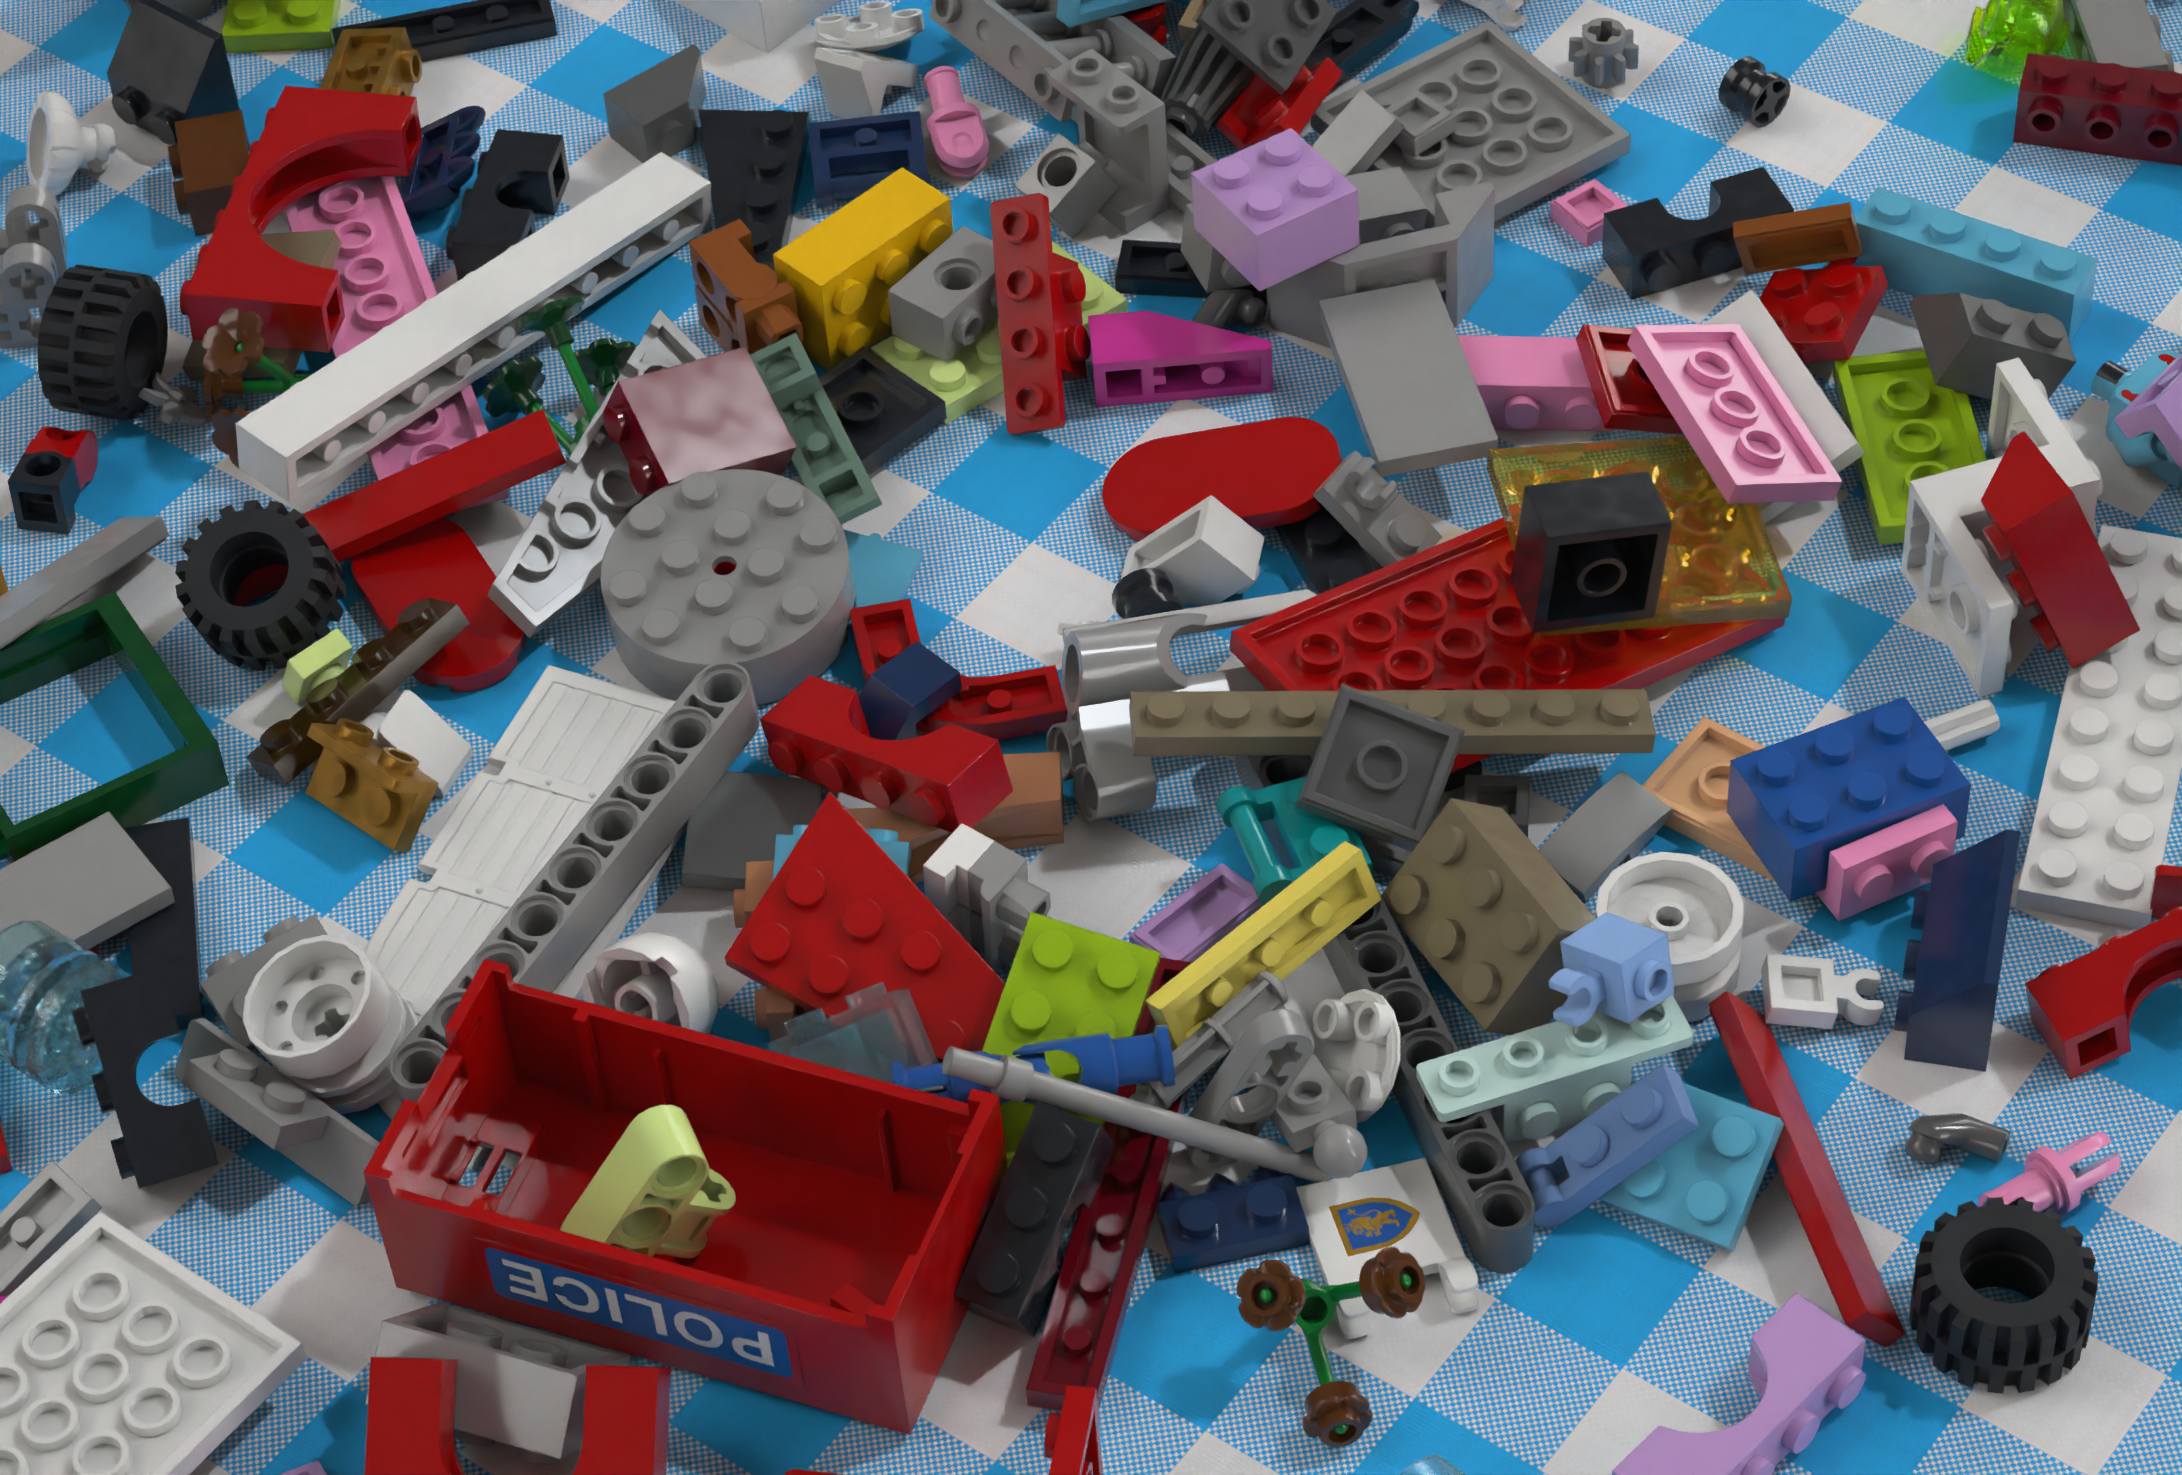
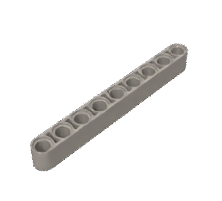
(601, 855)

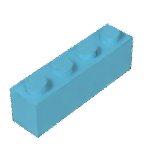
(1947, 252)

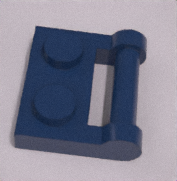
(862, 146)

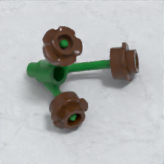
(1278, 1298)

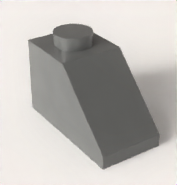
(658, 107)

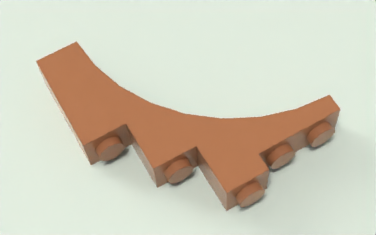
(1023, 819)

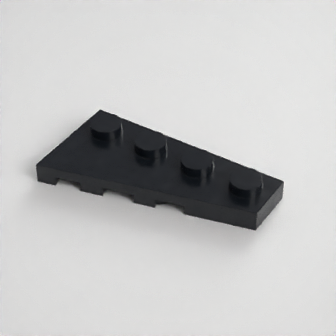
(755, 171)

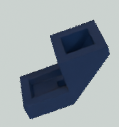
(906, 692)

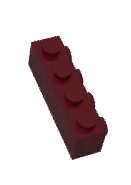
(2100, 109)

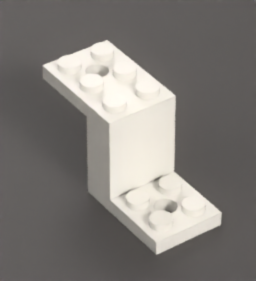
(1944, 537)

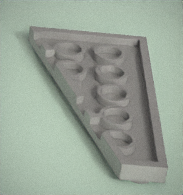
(566, 540)

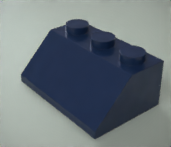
(1958, 955)

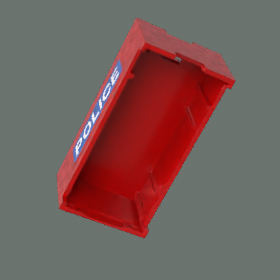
(826, 1175)

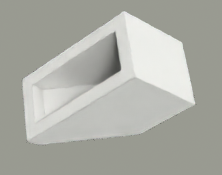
(1203, 553)

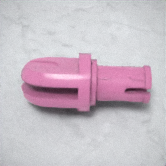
(955, 126)
(2050, 1180)

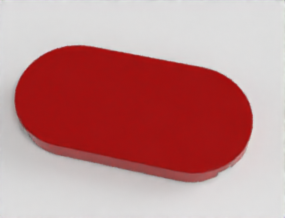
(1253, 468)
(444, 566)

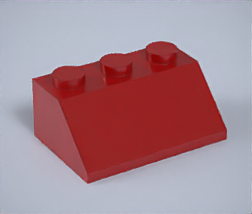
(2053, 557)

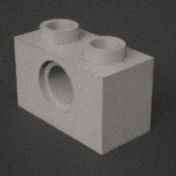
(947, 296)

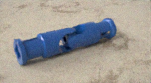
(1101, 1061)

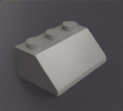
(510, 1377)

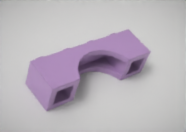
(1801, 1370)

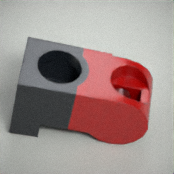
(52, 478)

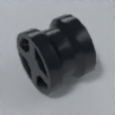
(1754, 91)
(1144, 593)

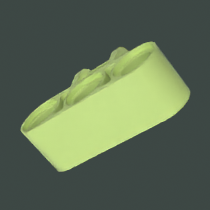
(653, 1190)

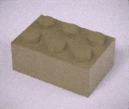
(1487, 915)

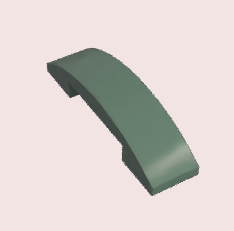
(823, 450)

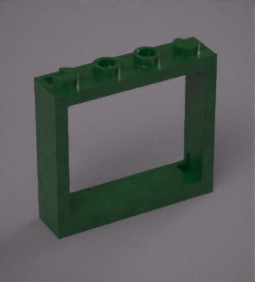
(145, 793)

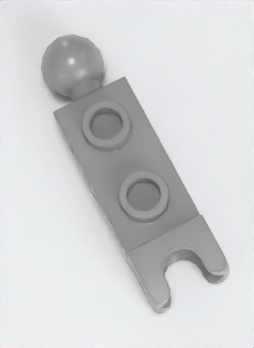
(1320, 1116)

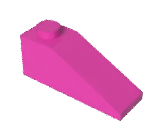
(1168, 358)

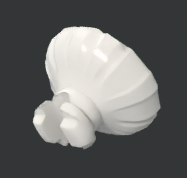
(61, 145)

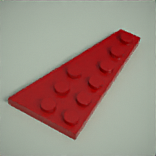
(854, 919)

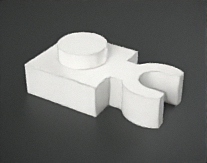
(1810, 994)

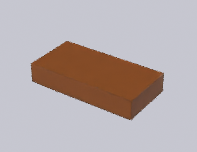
(1797, 238)

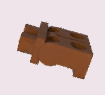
(736, 295)

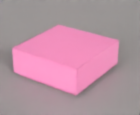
(1583, 211)

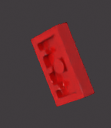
(1264, 112)

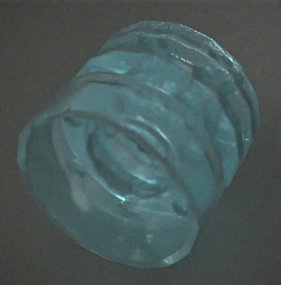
(38, 990)

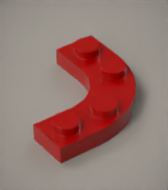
(988, 705)

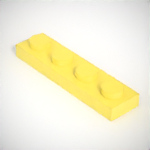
(1270, 940)

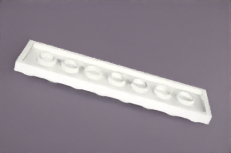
(2115, 753)

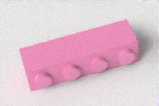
(1532, 382)

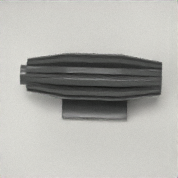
(1233, 46)

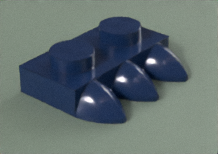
(443, 161)
(1231, 1220)

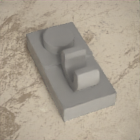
(1375, 512)
(40, 1223)

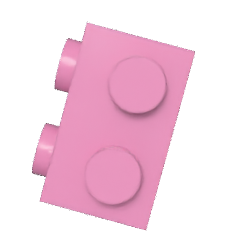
(1888, 862)

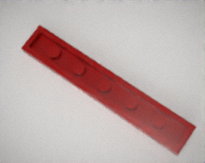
(424, 494)
(1807, 1173)

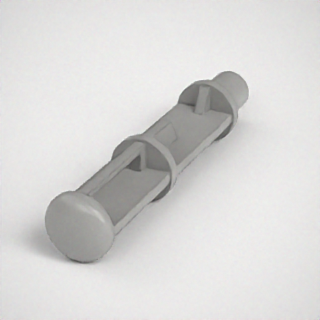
(1215, 1038)

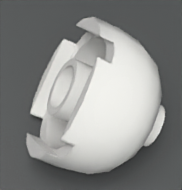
(655, 979)

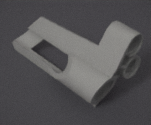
(1129, 656)

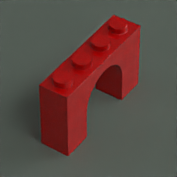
(415, 1419)

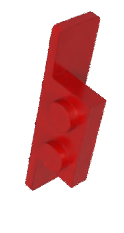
(1036, 314)

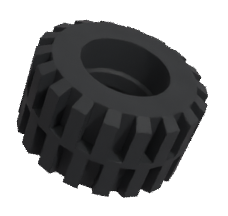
(101, 341)
(234, 550)
(1996, 1339)

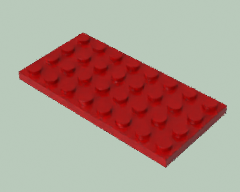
(1458, 626)

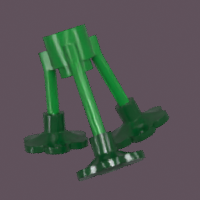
(597, 365)

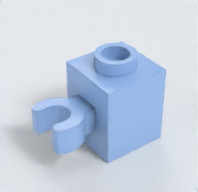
(1612, 970)

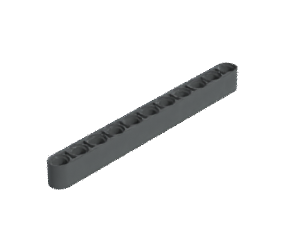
(1464, 1153)

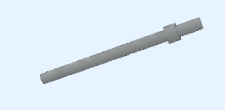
(1017, 1080)

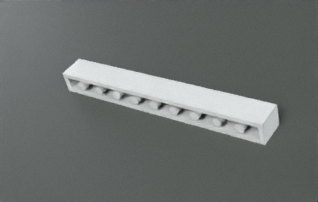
(469, 327)

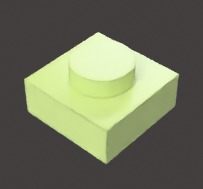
(316, 664)

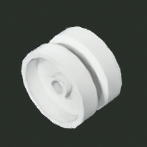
(1696, 910)

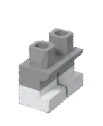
(983, 893)

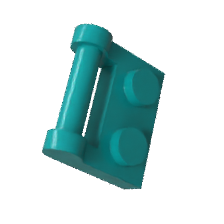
(1303, 833)

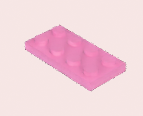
(1734, 413)

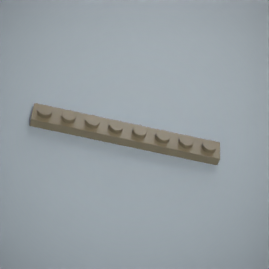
(1295, 720)

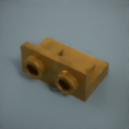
(374, 62)
(370, 783)

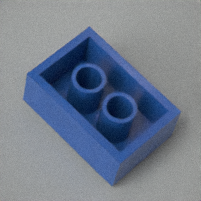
(1839, 787)

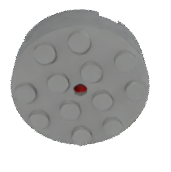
(729, 573)

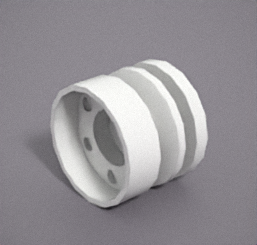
(328, 1021)

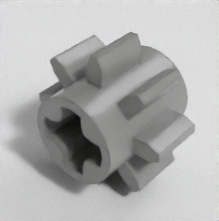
(1603, 53)

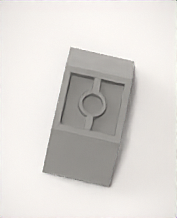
(1453, 253)

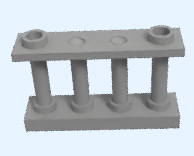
(1025, 59)

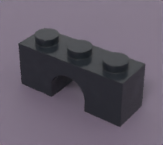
(514, 180)
(1660, 251)
(123, 1023)
(1016, 1252)

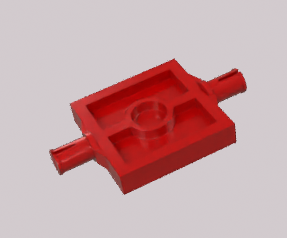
(1824, 307)

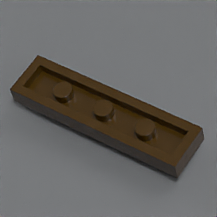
(374, 675)

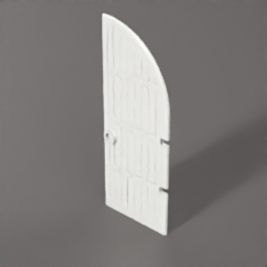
(503, 831)

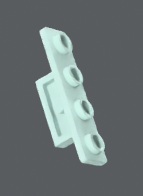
(1551, 1071)

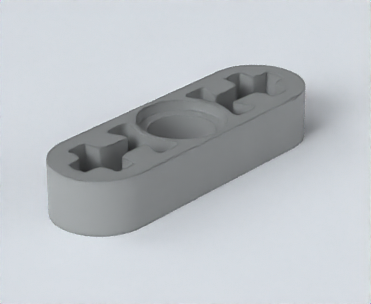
(1265, 1055)

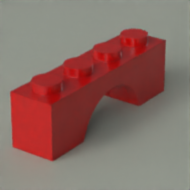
(931, 778)
(2090, 1002)

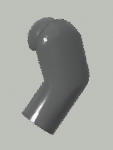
(1231, 308)
(1958, 1131)

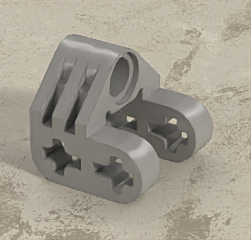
(29, 263)

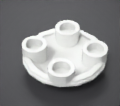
(871, 30)
(1359, 1047)

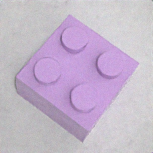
(1275, 209)

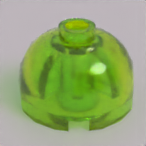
(2010, 30)

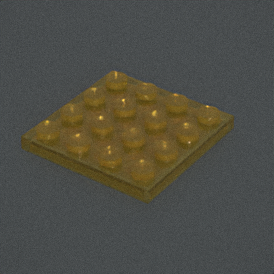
(1716, 553)

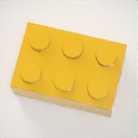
(855, 258)

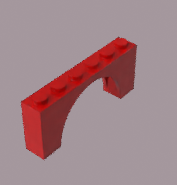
(306, 145)

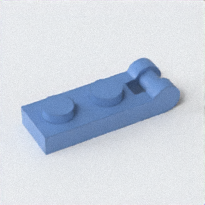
(1607, 1146)

